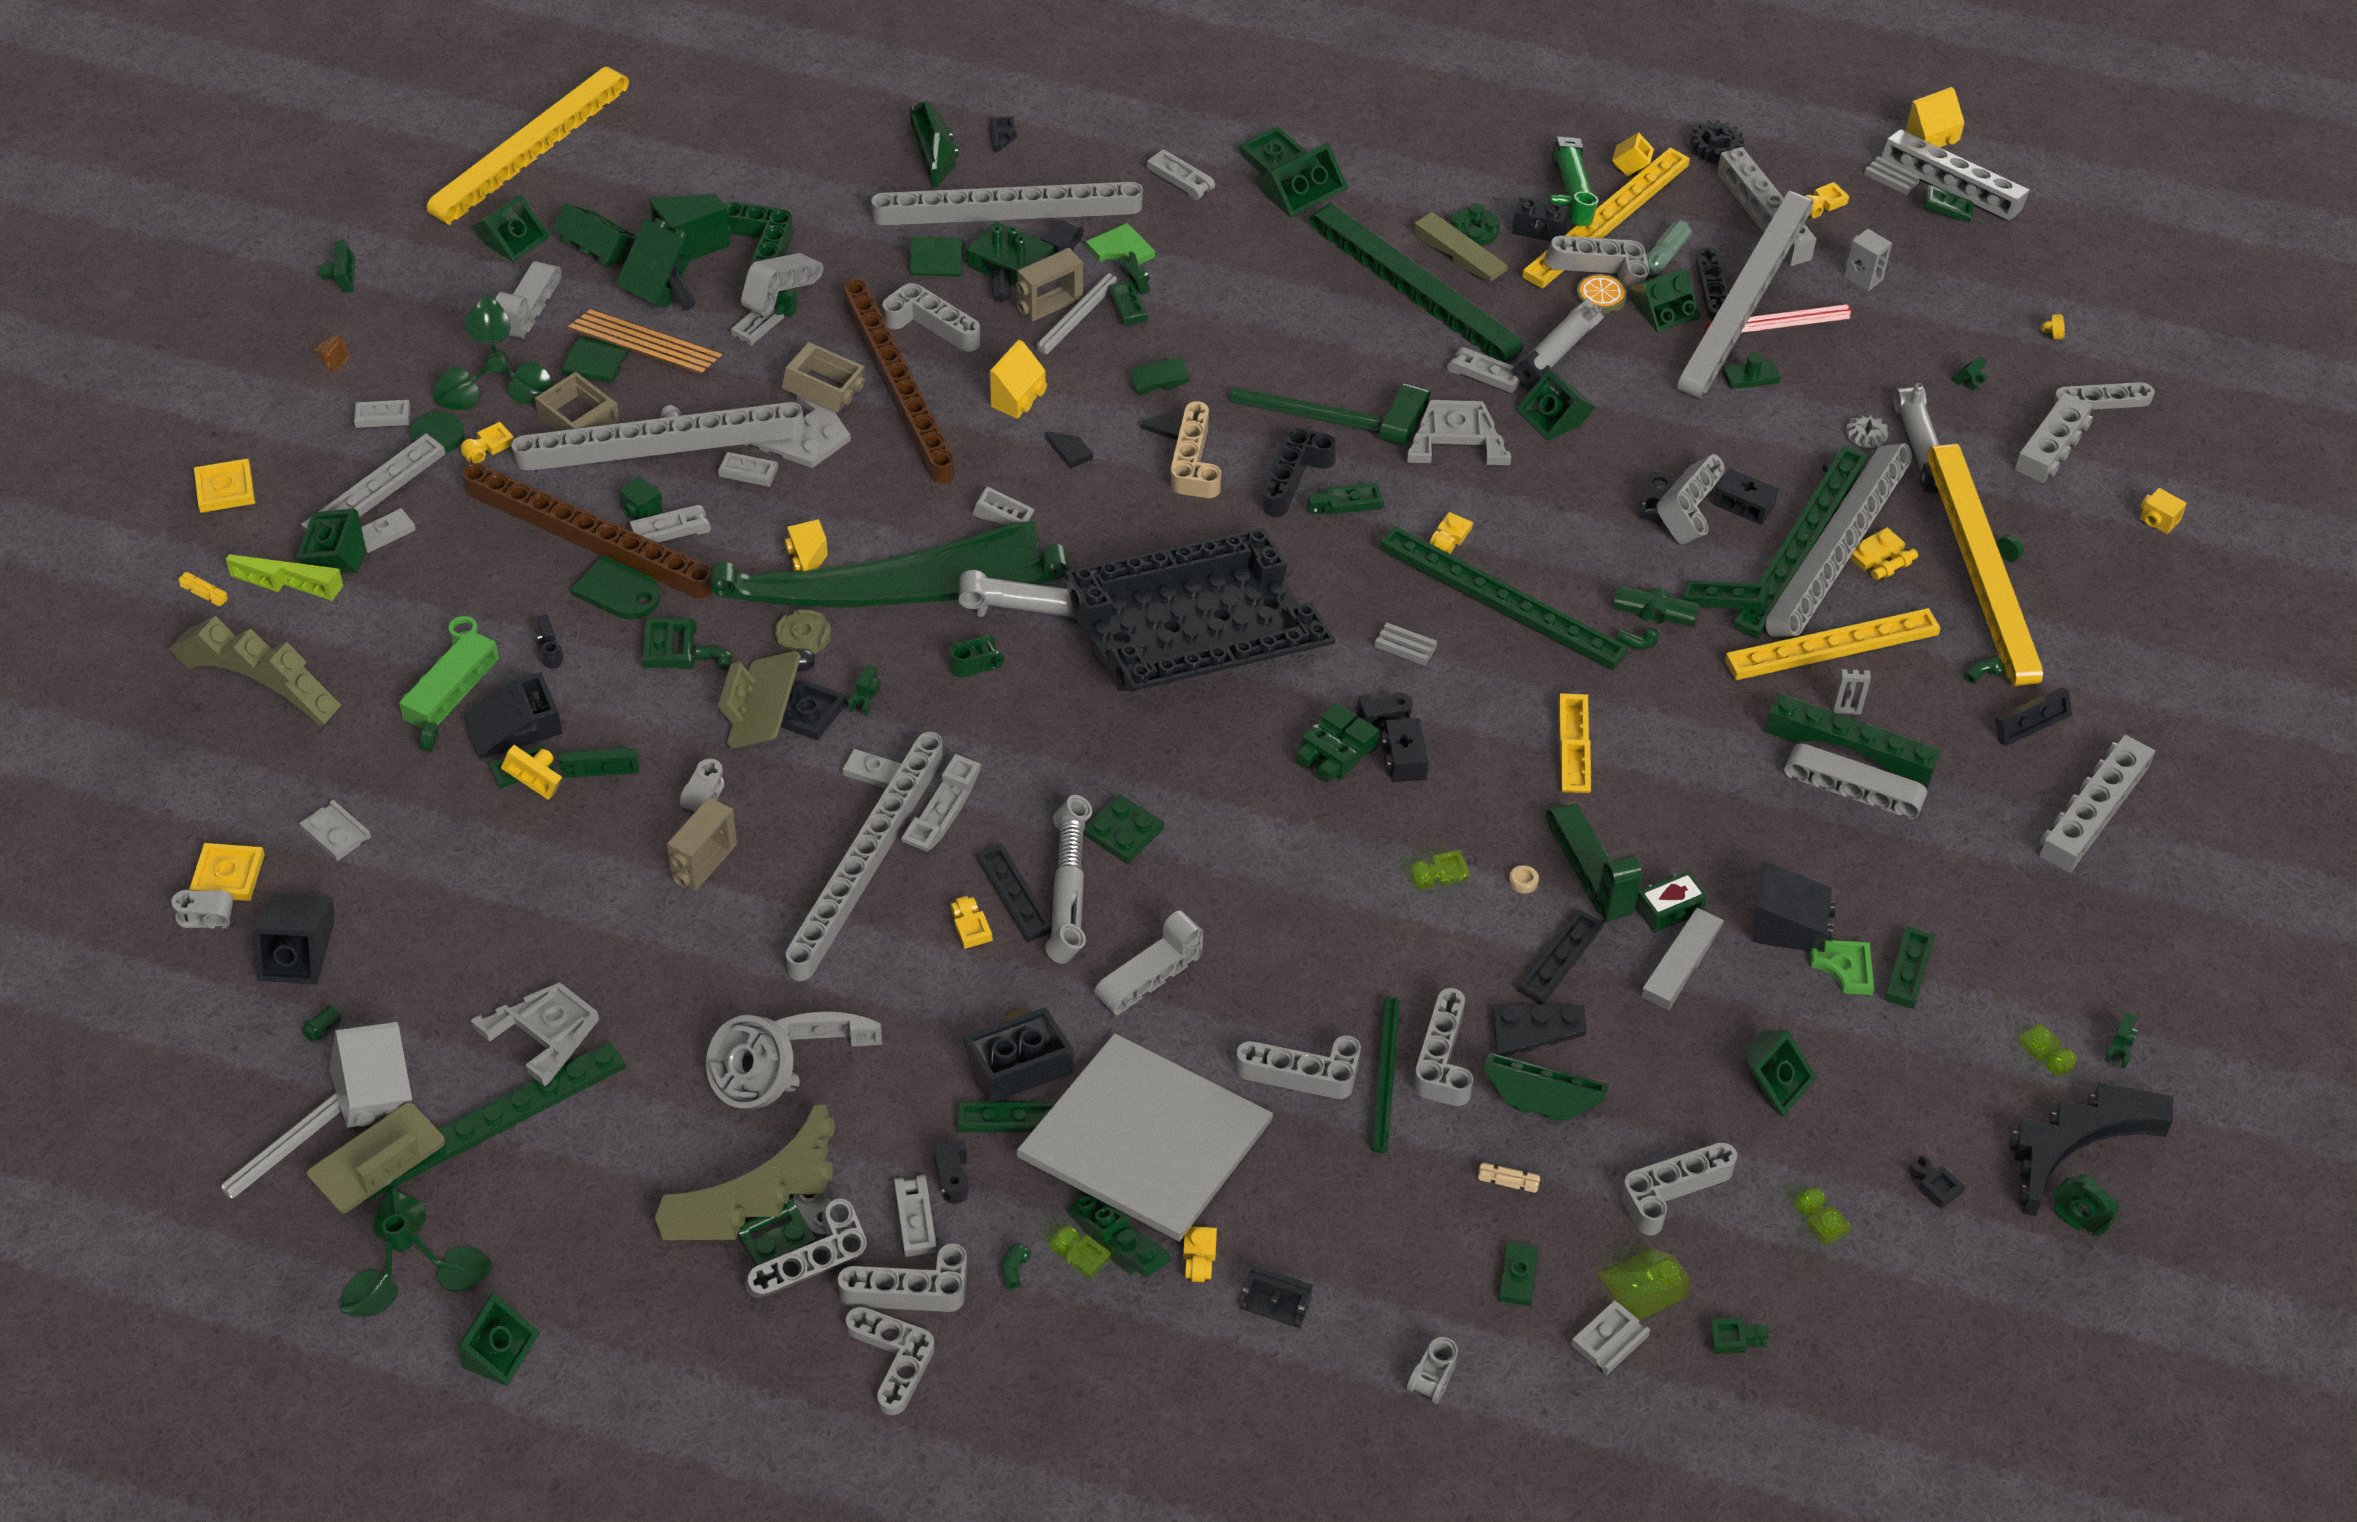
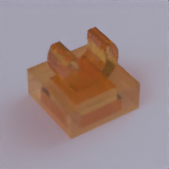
(333, 352)

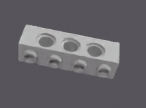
(2054, 437)

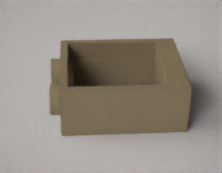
(1063, 265)
(830, 365)
(547, 403)
(702, 844)

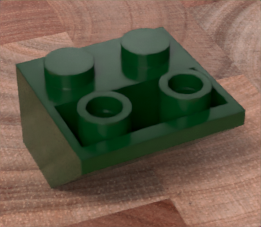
(1666, 300)

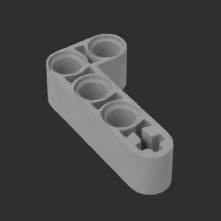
(1599, 255)
(774, 275)
(529, 297)
(932, 312)
(1679, 504)
(1149, 969)
(1260, 1062)
(1442, 1075)
(1711, 1166)
(803, 1256)
(903, 1281)

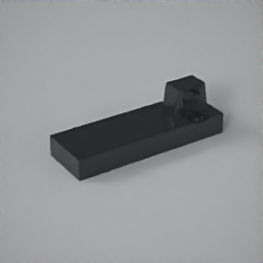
(2033, 716)

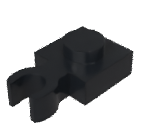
(1937, 1184)

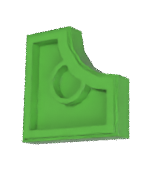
(1118, 244)
(1848, 963)

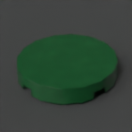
(442, 427)

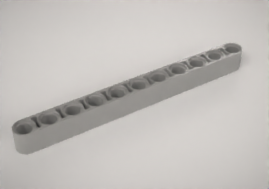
(1007, 203)
(1745, 295)
(658, 436)
(1838, 541)
(864, 857)

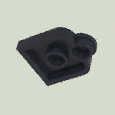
(812, 709)

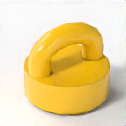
(2055, 326)

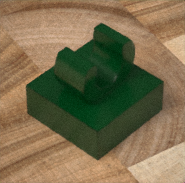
(786, 302)
(1971, 373)

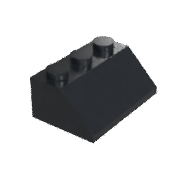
(1018, 1054)

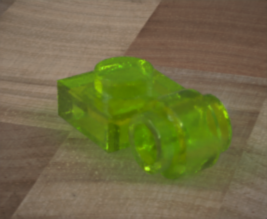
(1447, 867)
(2043, 1044)
(1825, 1223)
(1084, 1256)

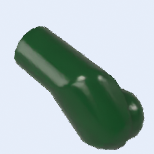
(1639, 642)
(712, 652)
(1990, 664)
(1014, 1256)

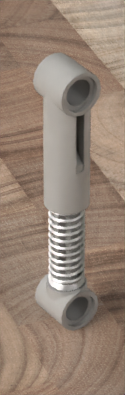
(1068, 881)

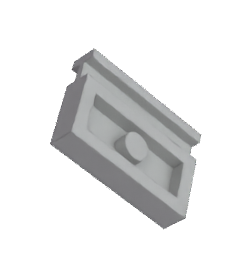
(335, 830)
(1610, 1337)

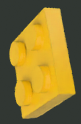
(224, 485)
(228, 869)

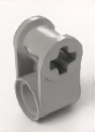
(703, 784)
(204, 910)
(1432, 1374)

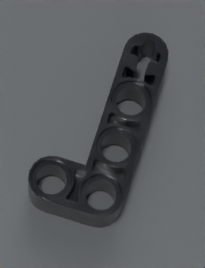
(1298, 450)

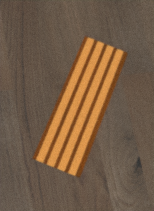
(645, 341)

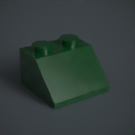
(511, 229)

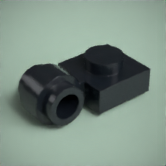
(550, 652)

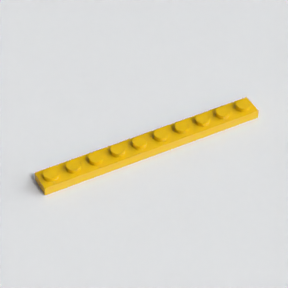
(1617, 208)

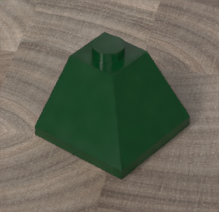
(1554, 406)
(333, 541)
(1779, 1068)

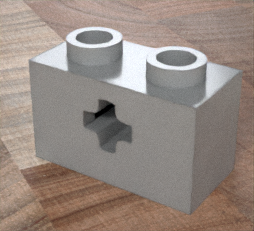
(1867, 259)

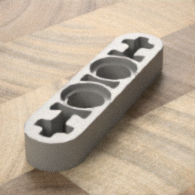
(2132, 394)

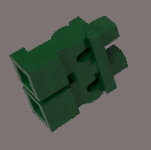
(1337, 743)

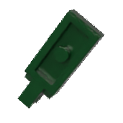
(1346, 499)

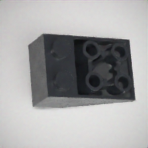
(514, 716)

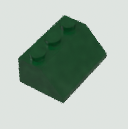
(1304, 180)
(594, 234)

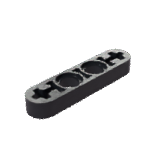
(1709, 284)

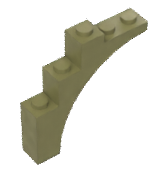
(249, 655)
(722, 1209)

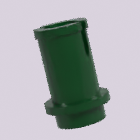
(315, 1028)

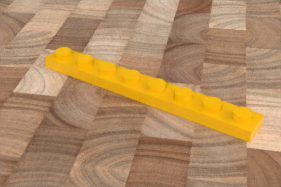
(1832, 644)

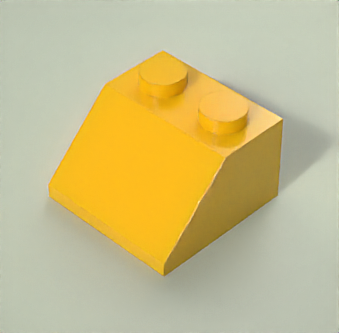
(1936, 118)
(1016, 381)

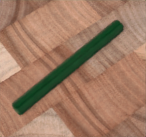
(1305, 409)
(1385, 1075)

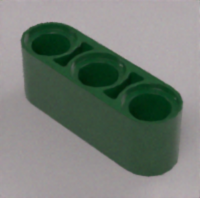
(1404, 414)

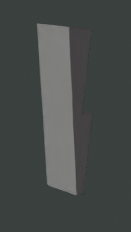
(1681, 959)

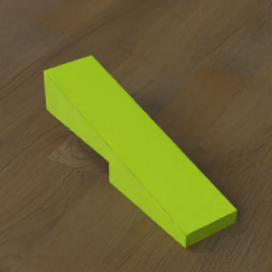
(274, 574)

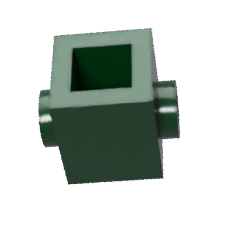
(640, 499)

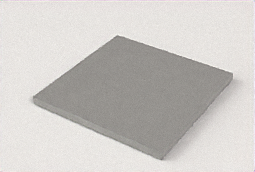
(1145, 1136)

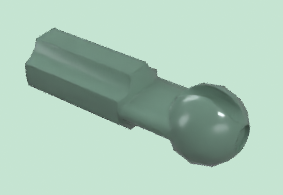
(1668, 247)

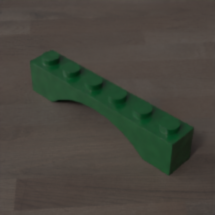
(1901, 756)

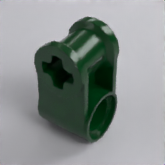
(973, 656)

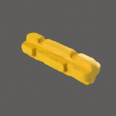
(203, 589)

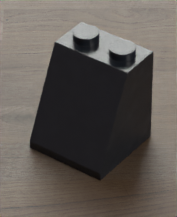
(1792, 910)
(293, 938)

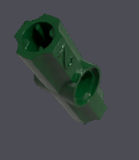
(1656, 605)

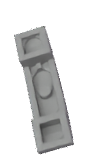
(945, 804)
(832, 1024)

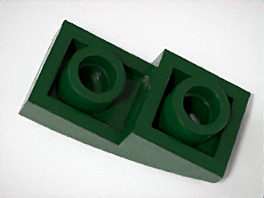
(1164, 373)

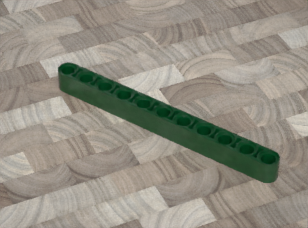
(1416, 283)

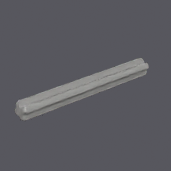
(1076, 314)
(281, 1147)

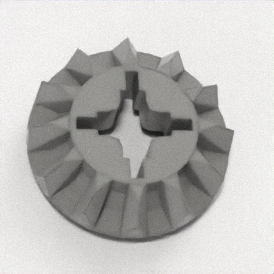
(1856, 432)

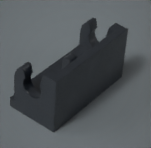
(1276, 1296)

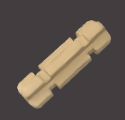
(1509, 1177)

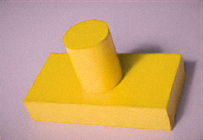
(532, 770)

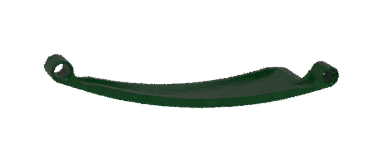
(911, 578)

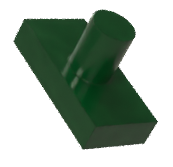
(341, 268)
(1752, 373)

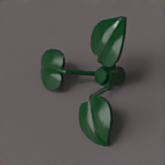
(490, 323)
(396, 1222)

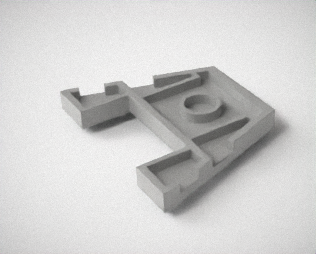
(1458, 424)
(821, 438)
(552, 1018)

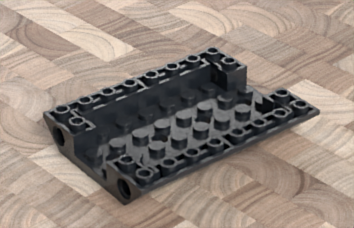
(1186, 591)

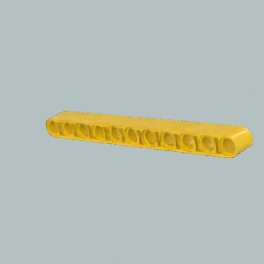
(526, 145)
(1985, 565)

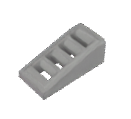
(993, 513)

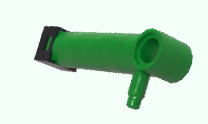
(1579, 196)

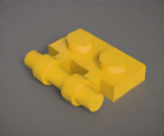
(1878, 548)

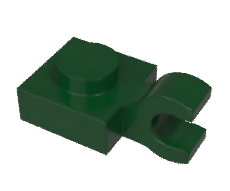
(1137, 275)
(866, 686)
(2124, 1036)
(1732, 1336)

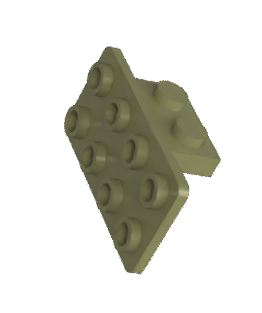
(758, 698)
(376, 1158)

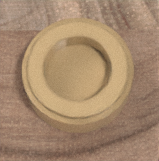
(1523, 879)

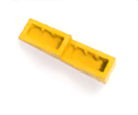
(1574, 743)

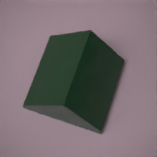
(936, 256)
(496, 1341)

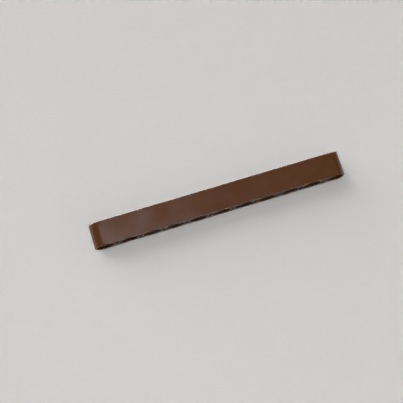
(899, 381)
(587, 530)

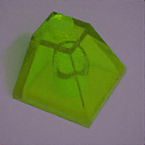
(1646, 1282)

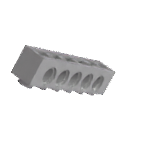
(1956, 174)
(1760, 199)
(2096, 804)

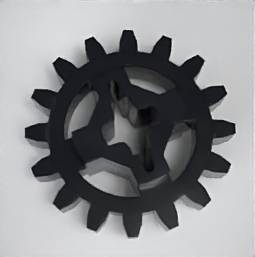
(1714, 139)

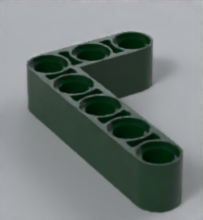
(769, 224)
(1610, 883)

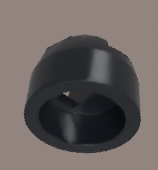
(806, 661)

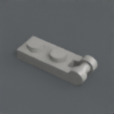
(1180, 174)
(1484, 369)
(672, 524)
(915, 1216)

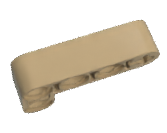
(1188, 473)

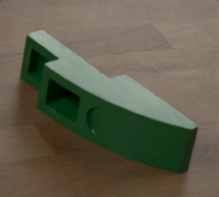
(1113, 1231)

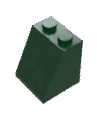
(698, 215)

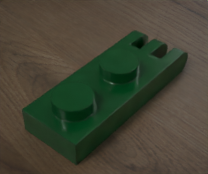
(599, 762)

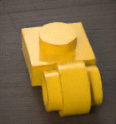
(1829, 197)
(493, 439)
(1451, 532)
(970, 923)
(1199, 1252)

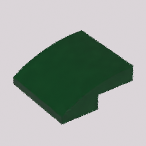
(595, 359)

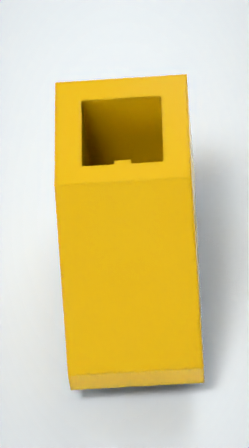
(807, 545)

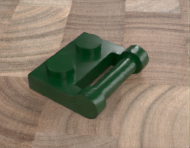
(660, 643)
(779, 1240)

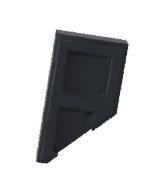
(1003, 131)
(1164, 425)
(1069, 448)

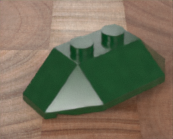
(933, 141)
(1543, 1089)

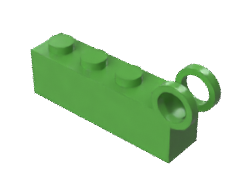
(450, 676)

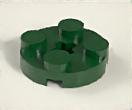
(1477, 215)
(2100, 1206)

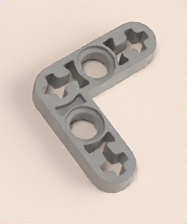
(902, 1346)

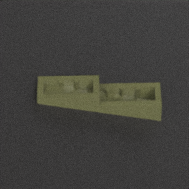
(1465, 252)

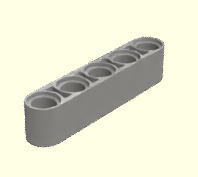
(1856, 780)

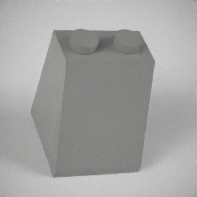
(369, 1073)

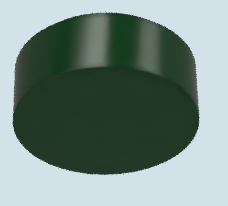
(2010, 547)
(429, 736)

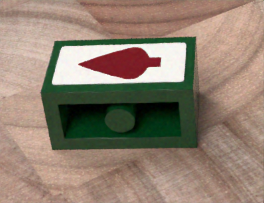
(1670, 901)

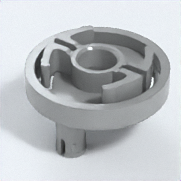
(771, 1063)

